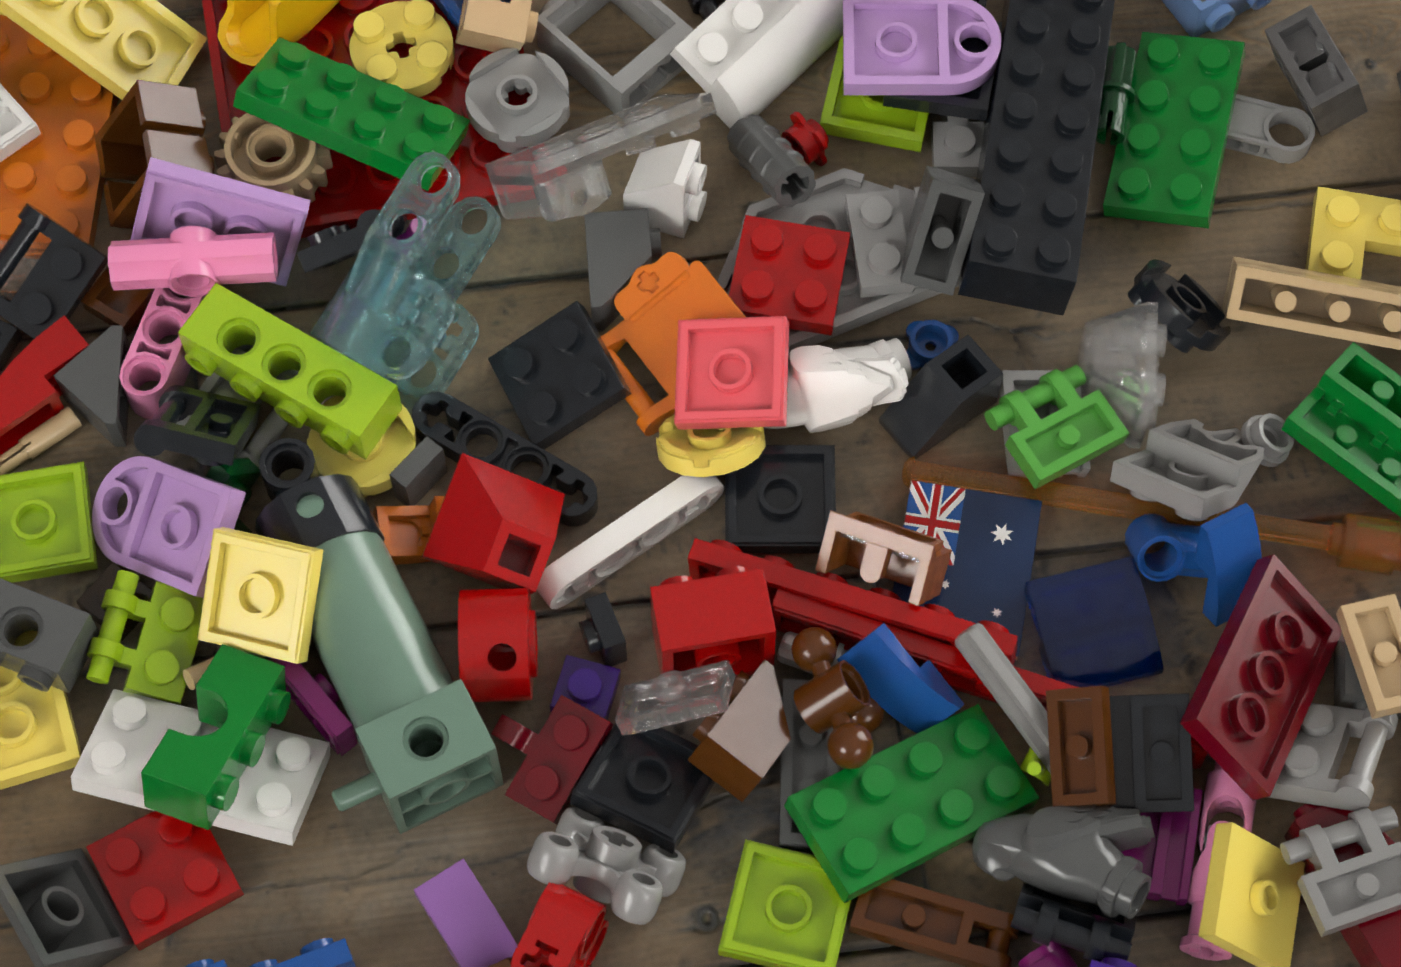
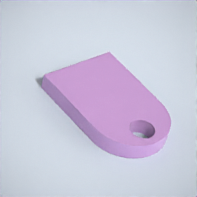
(916, 47)
(165, 522)

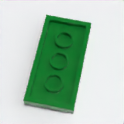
(348, 110)
(1175, 130)
(910, 802)

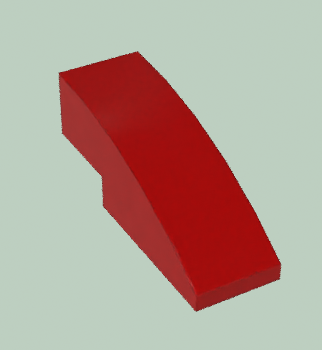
(28, 383)

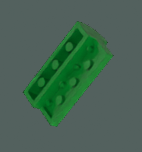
(1355, 424)

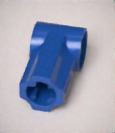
(1176, 555)

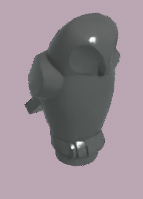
(1071, 854)

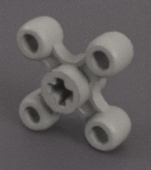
(606, 865)

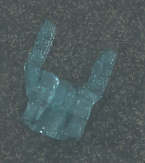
(391, 303)

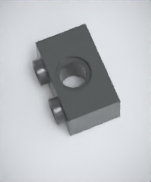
(61, 641)

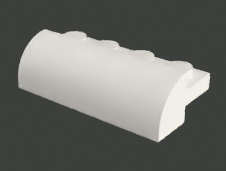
(757, 50)

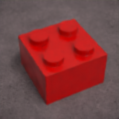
(713, 621)

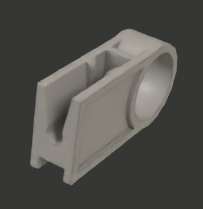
(1251, 127)

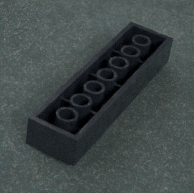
(1038, 153)

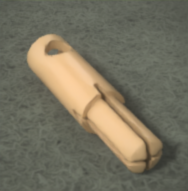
(40, 440)

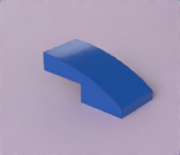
(1227, 555)
(906, 691)

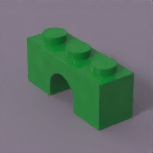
(201, 774)

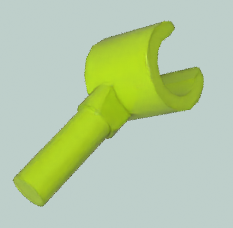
(1032, 765)

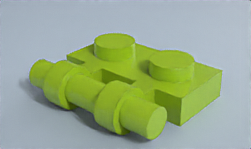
(163, 645)

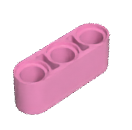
(155, 361)

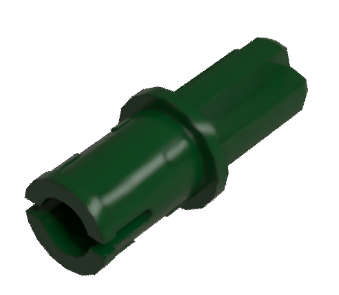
(1116, 93)

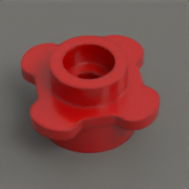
(807, 139)

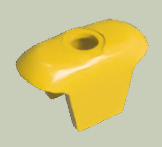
(255, 25)

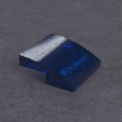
(1095, 625)

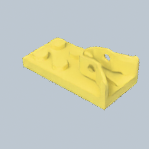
(112, 38)

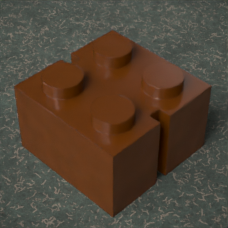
(148, 123)

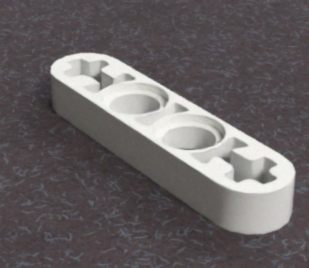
(627, 538)

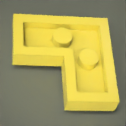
(1348, 225)

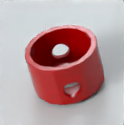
(487, 666)

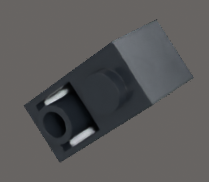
(943, 397)

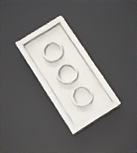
(269, 796)

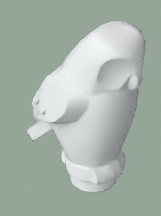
(842, 384)

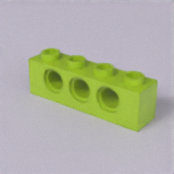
(229, 321)

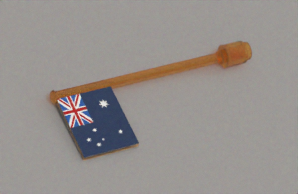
(995, 522)

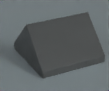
(62, 911)

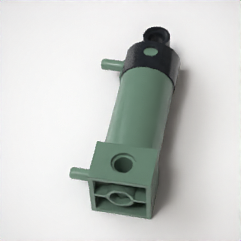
(408, 713)

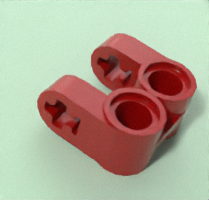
(562, 930)

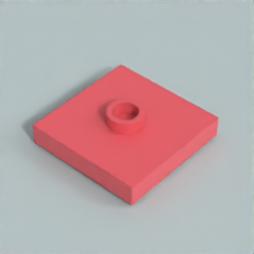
(732, 373)

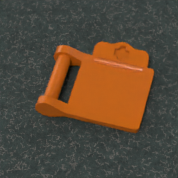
(651, 310)

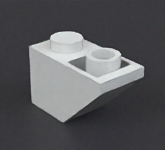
(669, 185)

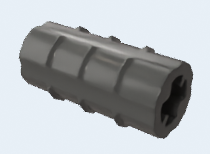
(771, 160)

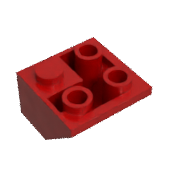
(495, 526)

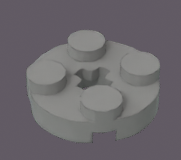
(517, 125)

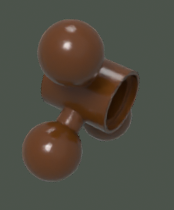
(835, 699)

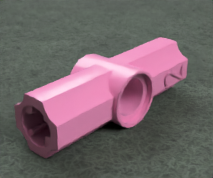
(193, 261)

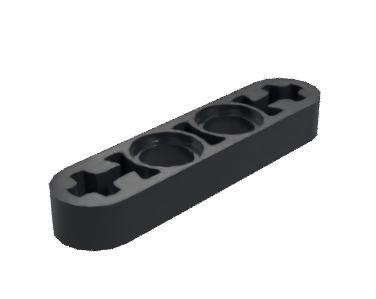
(508, 454)

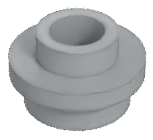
(1267, 433)

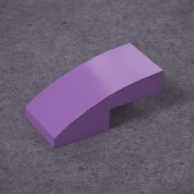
(465, 917)

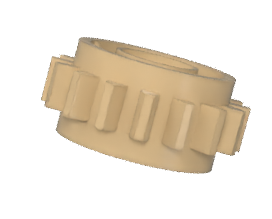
(256, 140)

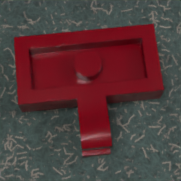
(554, 757)

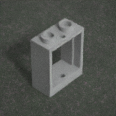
(637, 79)

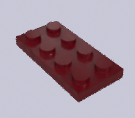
(1262, 677)

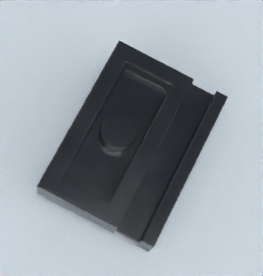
(1152, 752)

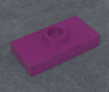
(317, 702)

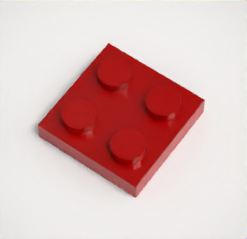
(790, 272)
(163, 875)

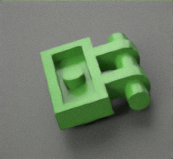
(1062, 439)

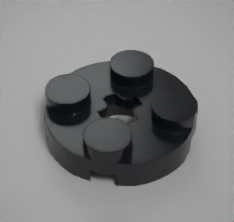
(1183, 305)

